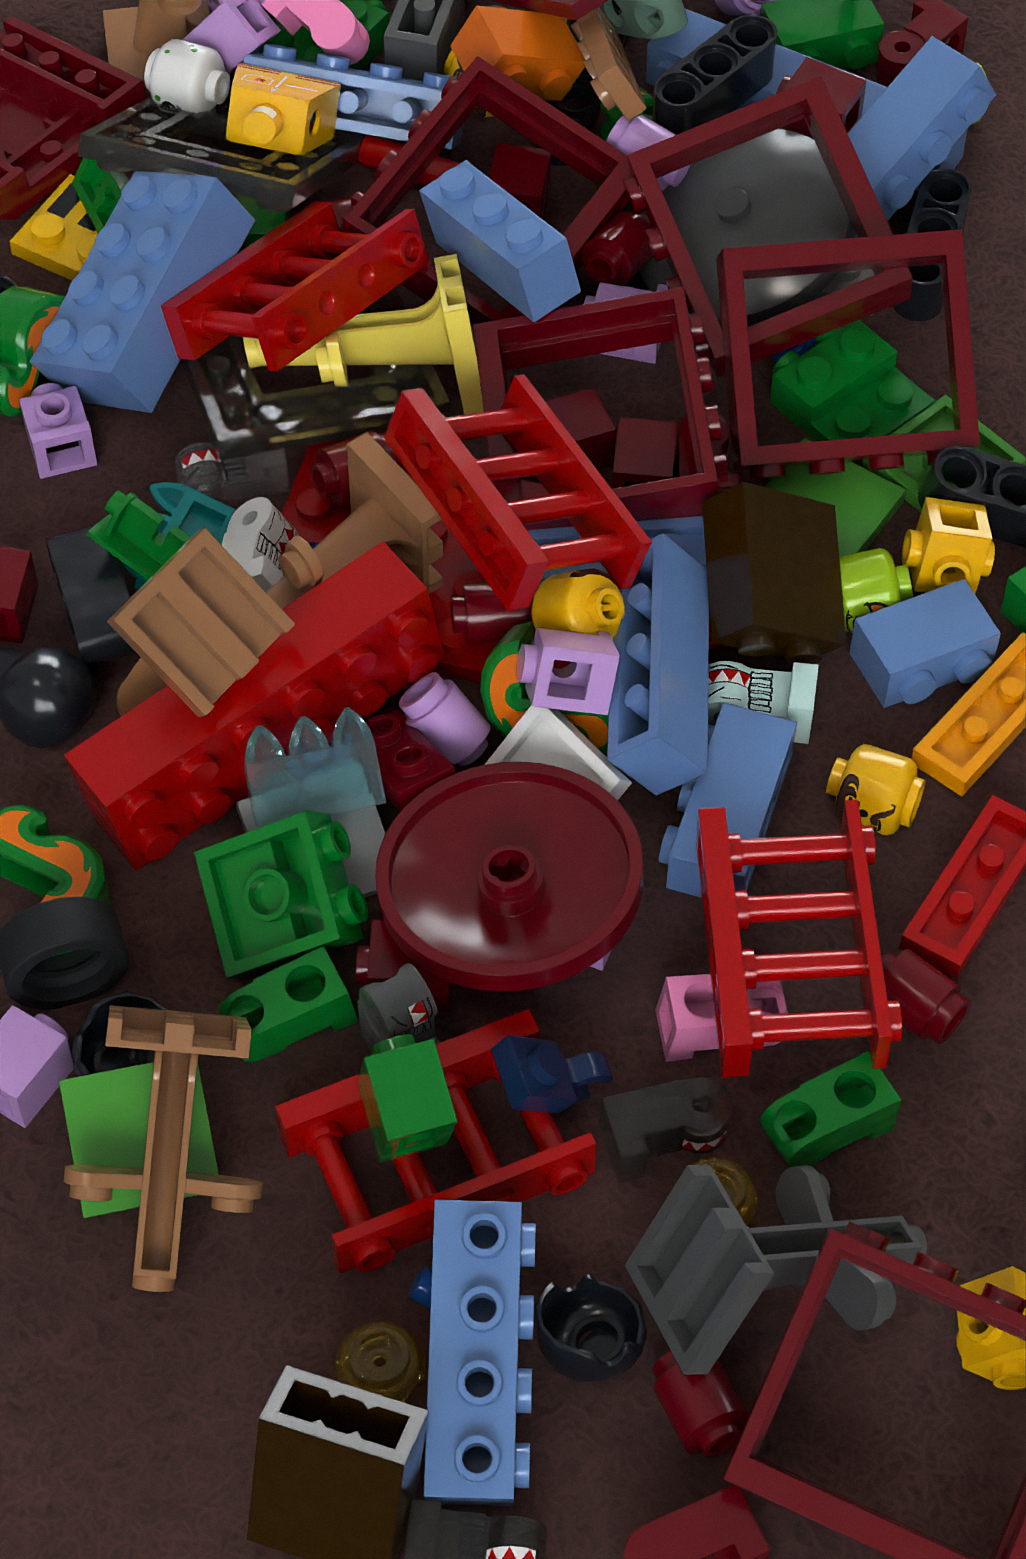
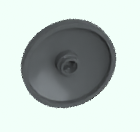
(756, 196)

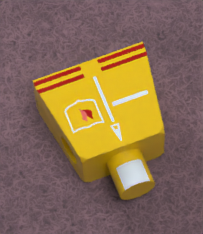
(276, 110)

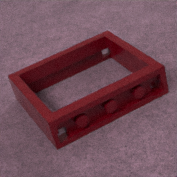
(528, 115)
(840, 256)
(810, 320)
(602, 329)
(815, 1501)

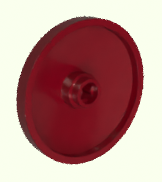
(510, 876)

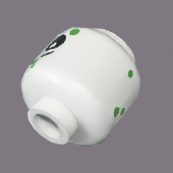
(186, 76)

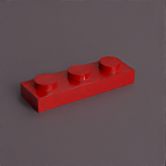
(970, 889)

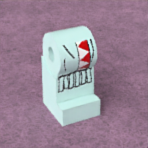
(765, 691)

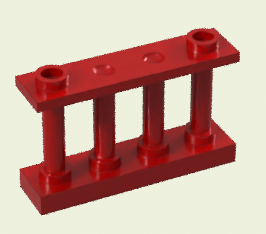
(295, 285)
(489, 525)
(739, 969)
(323, 1117)

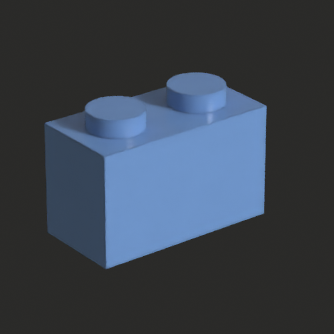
(924, 644)

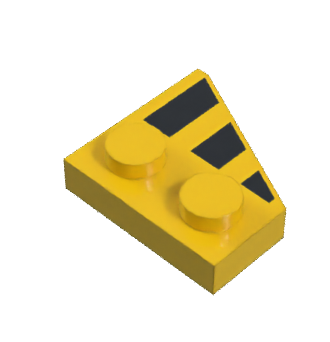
(57, 233)

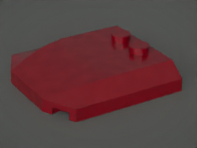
(45, 103)

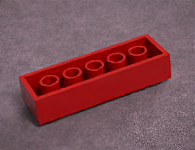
(171, 772)

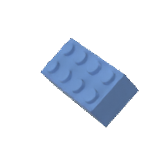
(111, 322)

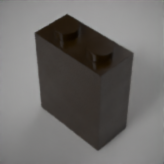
(773, 574)
(334, 1470)

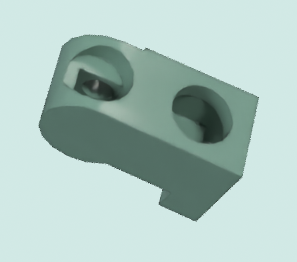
(647, 17)

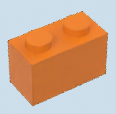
(523, 45)

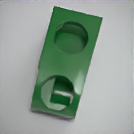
(291, 1004)
(831, 1112)

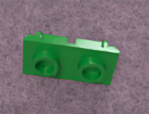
(134, 536)

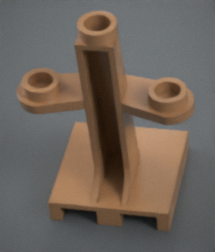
(140, 30)
(383, 508)
(196, 627)
(163, 1179)

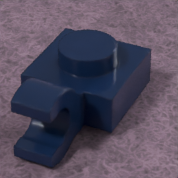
(541, 1078)

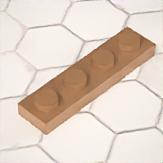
(608, 64)

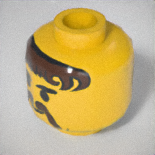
(579, 603)
(881, 783)

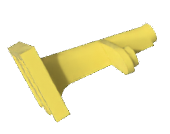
(418, 336)

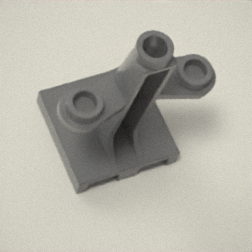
(708, 1269)

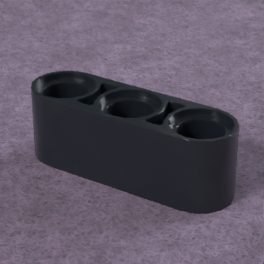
(716, 75)
(938, 207)
(982, 481)
(90, 593)

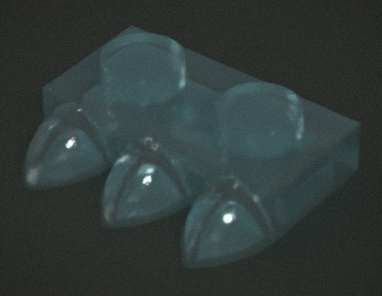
(313, 773)

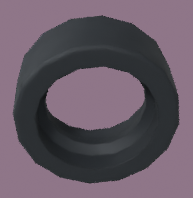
(55, 928)

